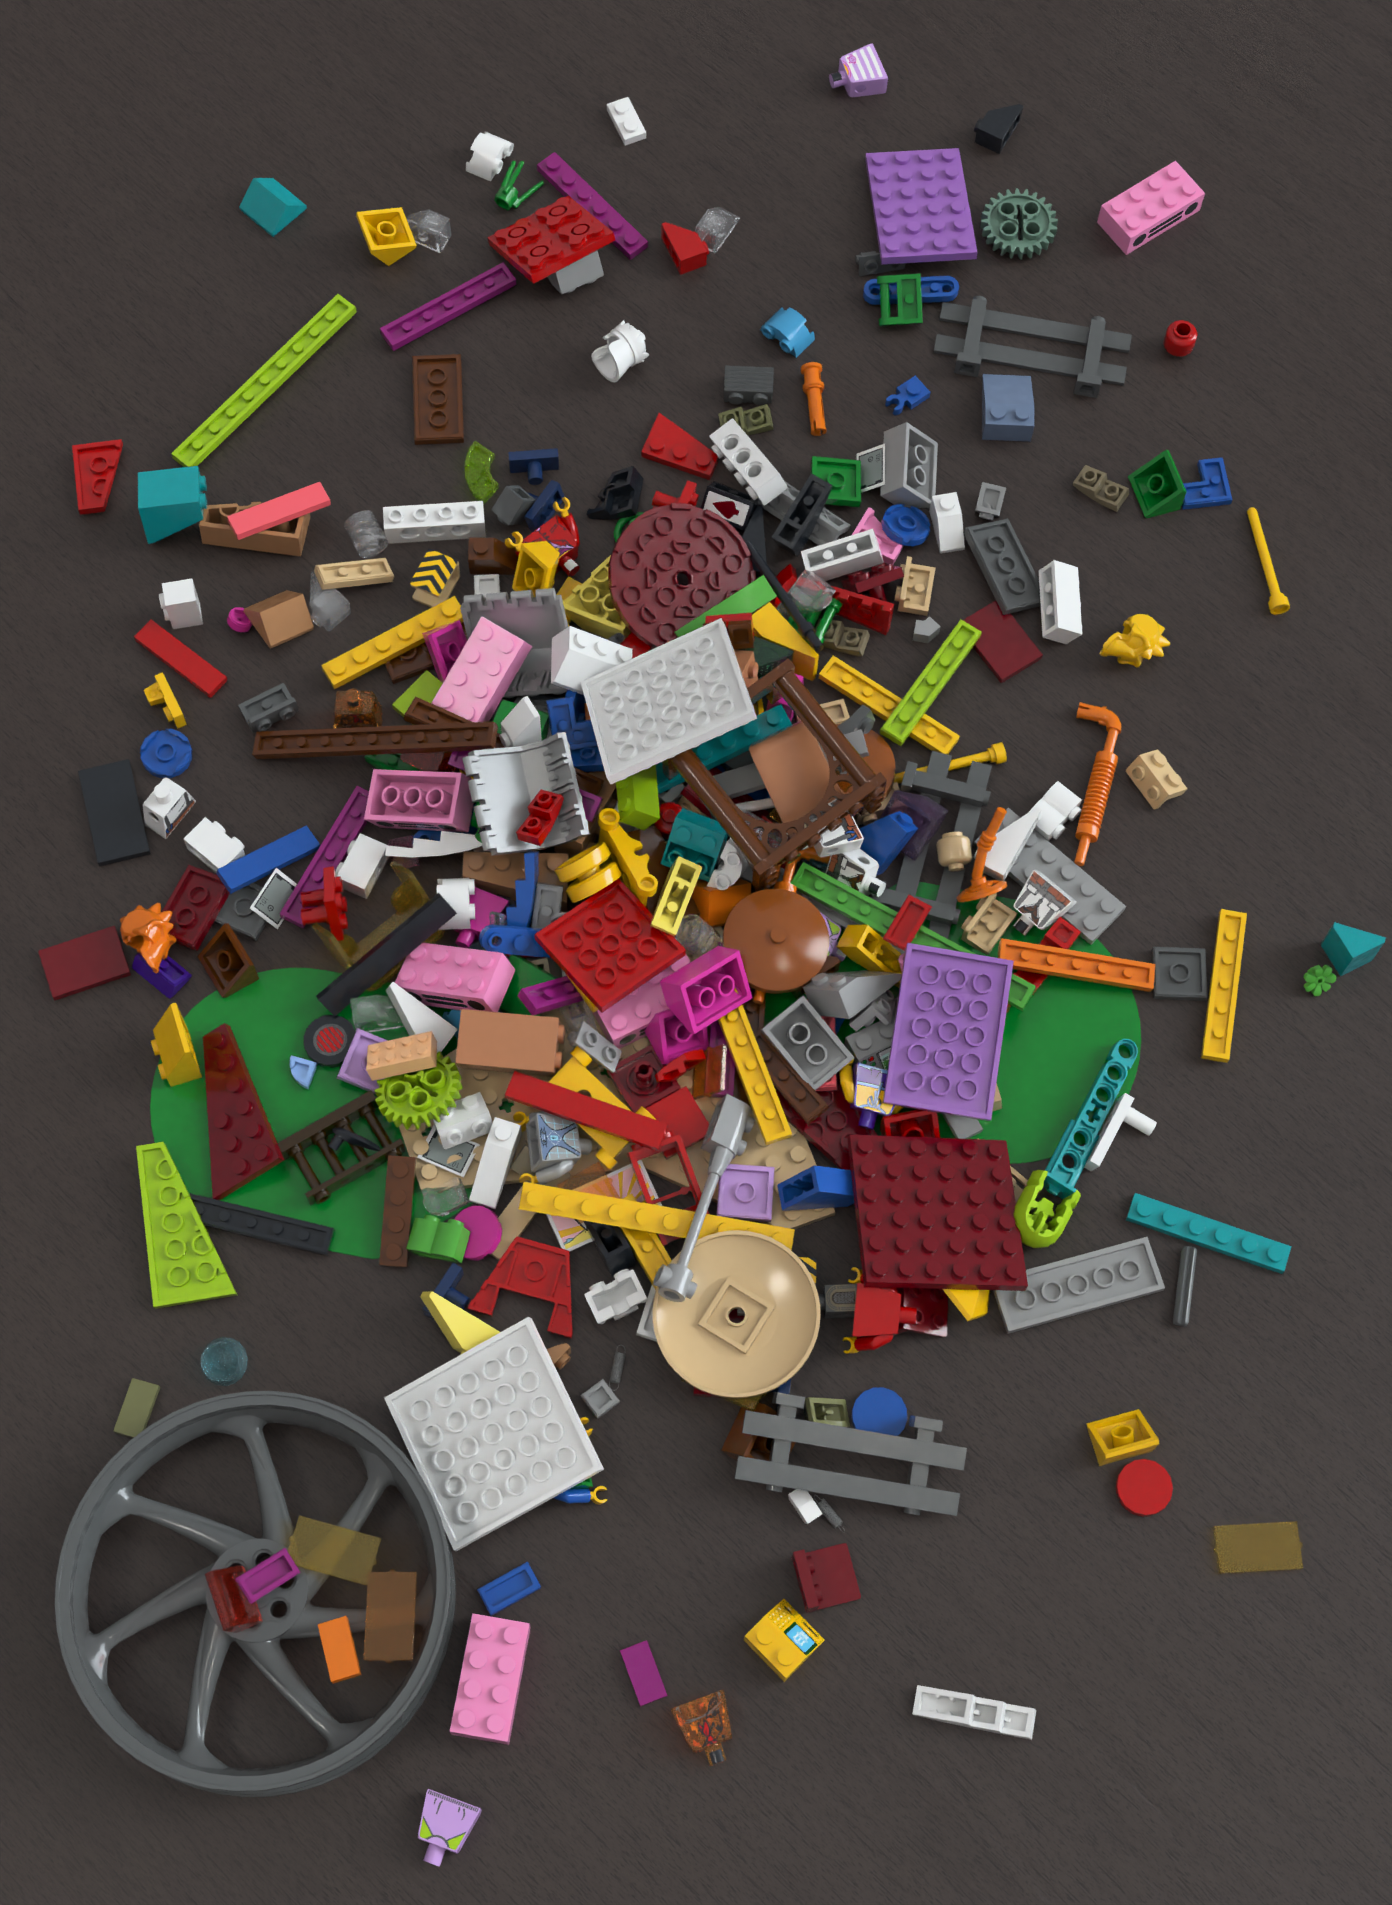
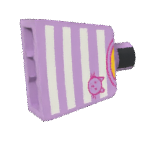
(860, 73)

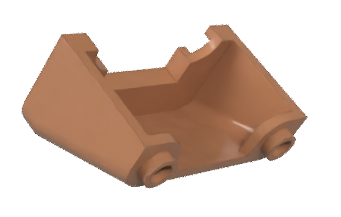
(792, 771)

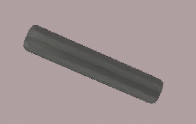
(1184, 1286)

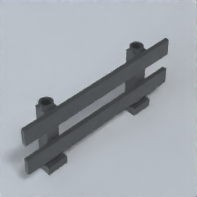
(1087, 370)
(972, 797)
(920, 1452)

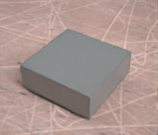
(600, 1399)

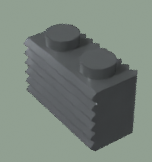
(748, 384)

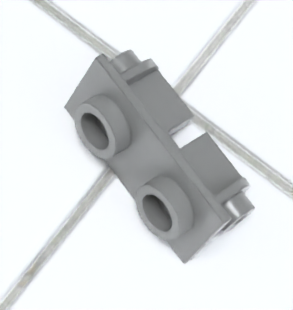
(596, 1046)

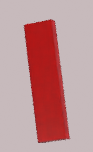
(180, 658)

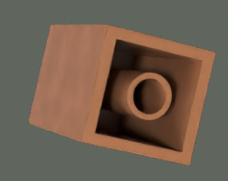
(510, 1043)

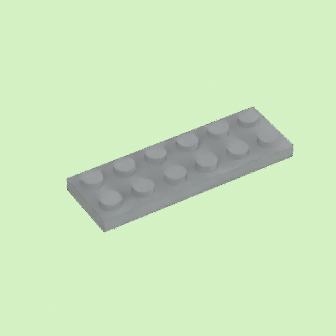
(1095, 905)
(1081, 1285)

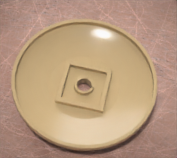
(779, 1322)

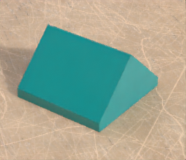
(270, 205)
(1350, 947)

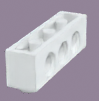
(748, 461)
(434, 522)

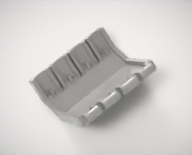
(530, 619)
(510, 780)

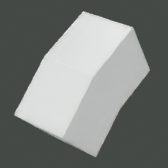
(804, 1505)

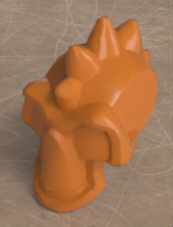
(148, 933)

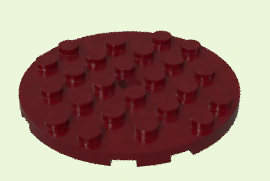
(669, 543)

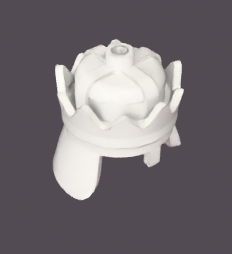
(623, 350)

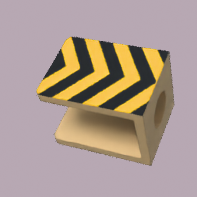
(435, 578)

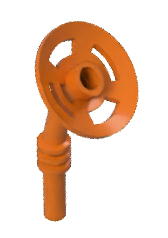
(979, 885)

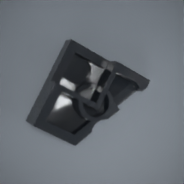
(619, 496)

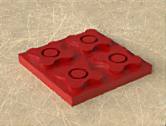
(551, 239)
(609, 945)

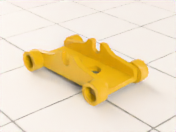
(622, 849)
(577, 1078)

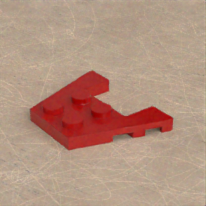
(535, 1272)

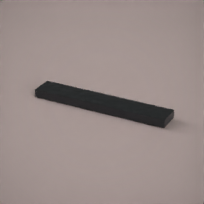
(386, 954)
(264, 1225)

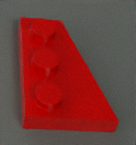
(94, 473)

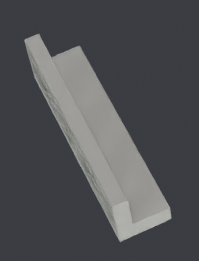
(827, 527)

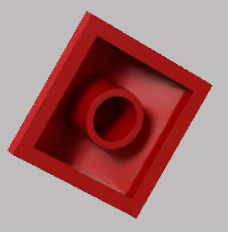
(911, 1124)

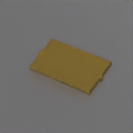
(1258, 1547)
(333, 1550)

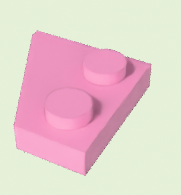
(889, 549)

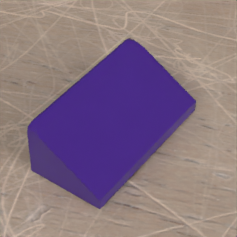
(168, 980)

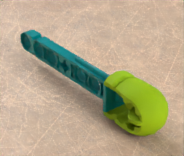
(1058, 1178)

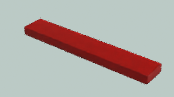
(586, 1111)

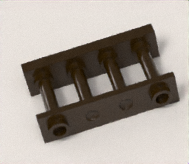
(318, 1133)

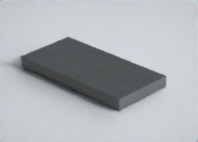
(1004, 565)

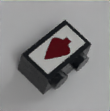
(730, 504)

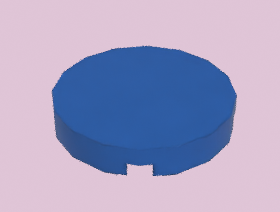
(905, 525)
(166, 753)
(879, 1412)

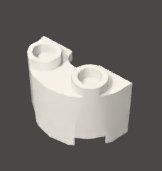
(487, 155)
(729, 870)
(457, 894)
(617, 1297)

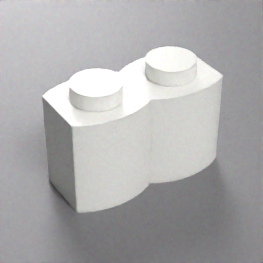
(1056, 809)

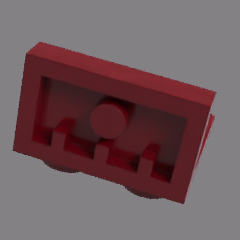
(931, 1311)
(826, 1577)

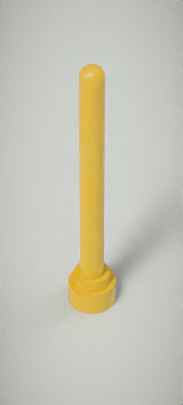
(1277, 601)
(995, 753)

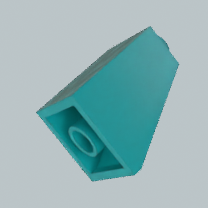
(170, 500)

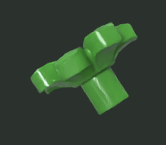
(1319, 979)

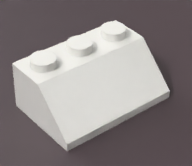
(581, 656)

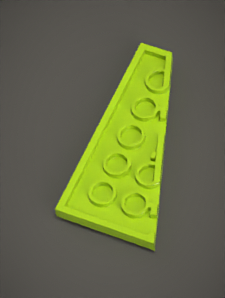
(179, 1249)

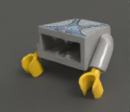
(552, 1145)

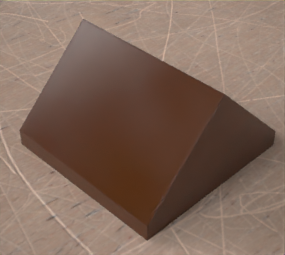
(227, 962)

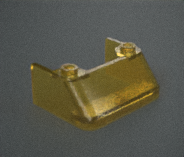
(406, 901)

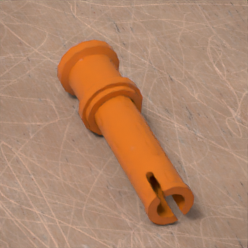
(813, 389)

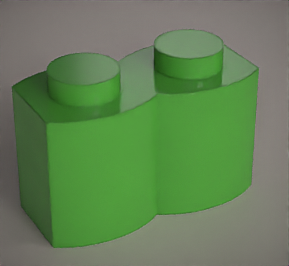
(438, 1239)

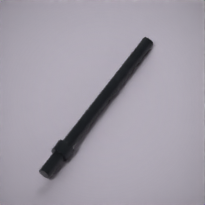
(805, 628)

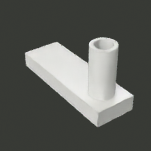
(1120, 1112)

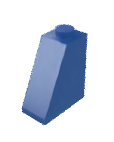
(887, 838)
(817, 1189)

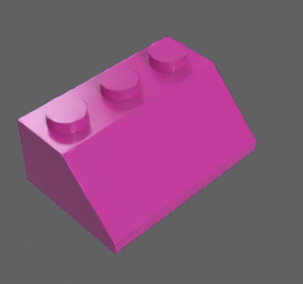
(706, 987)

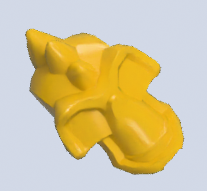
(1138, 641)

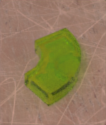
(478, 472)

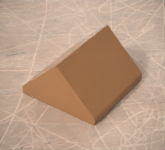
(280, 617)

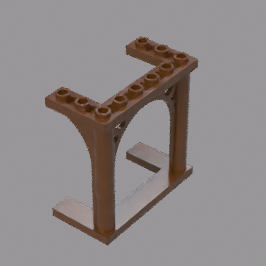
(763, 859)

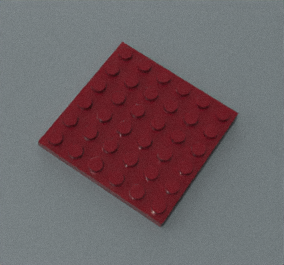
(936, 1213)

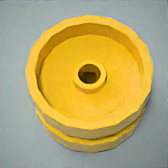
(589, 875)

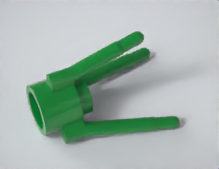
(507, 194)

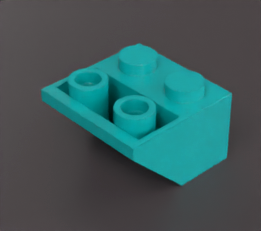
(695, 840)

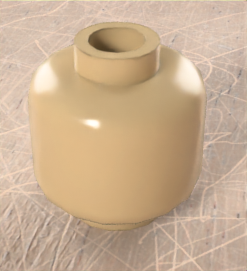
(954, 851)

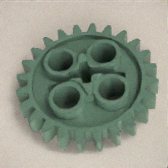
(1001, 218)

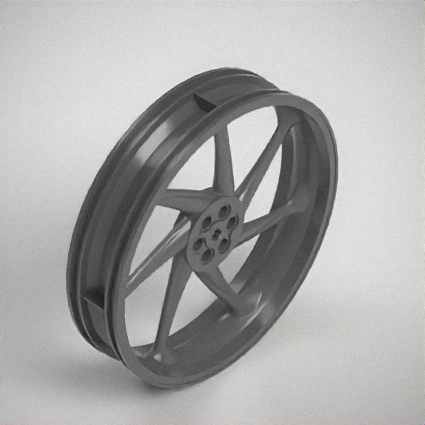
(113, 1498)

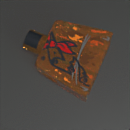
(356, 709)
(705, 1725)

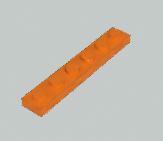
(1078, 965)

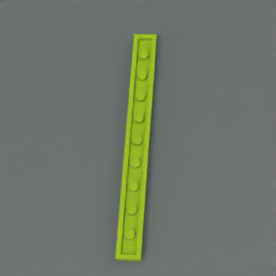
(264, 382)

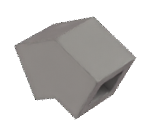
(925, 630)

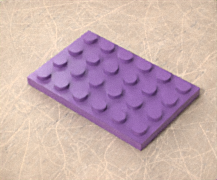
(920, 206)
(948, 1032)

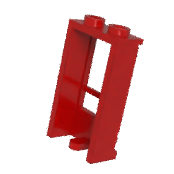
(639, 1152)

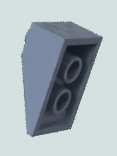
(1007, 407)

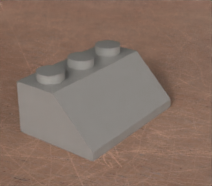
(909, 467)

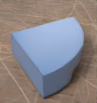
(302, 1071)

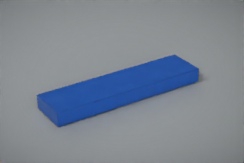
(265, 860)

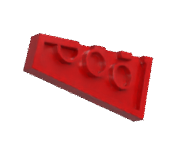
(865, 610)

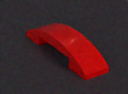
(1060, 935)

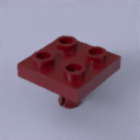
(873, 580)
(637, 1081)

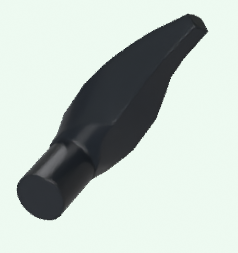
(352, 1138)

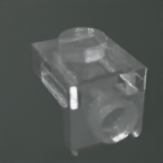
(445, 1197)

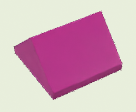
(445, 646)
(672, 1038)

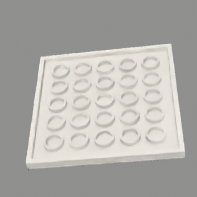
(667, 701)
(493, 1433)

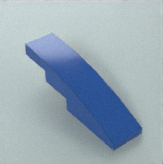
(521, 913)

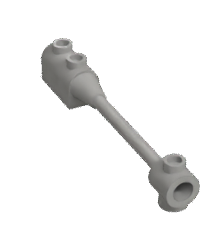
(724, 1142)

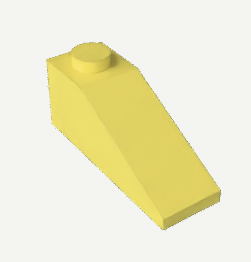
(675, 895)
(457, 1325)

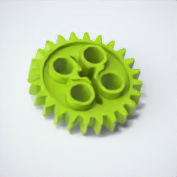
(420, 1094)

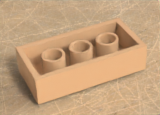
(401, 1056)

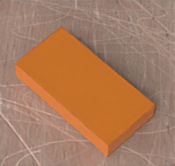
(339, 1649)

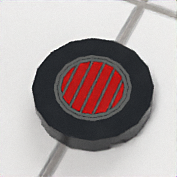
(328, 1040)

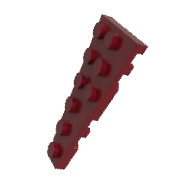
(237, 1124)
(830, 1129)

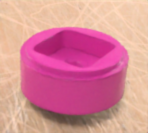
(238, 620)

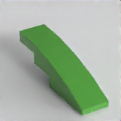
(743, 601)

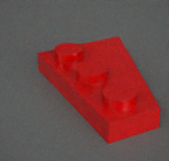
(678, 449)

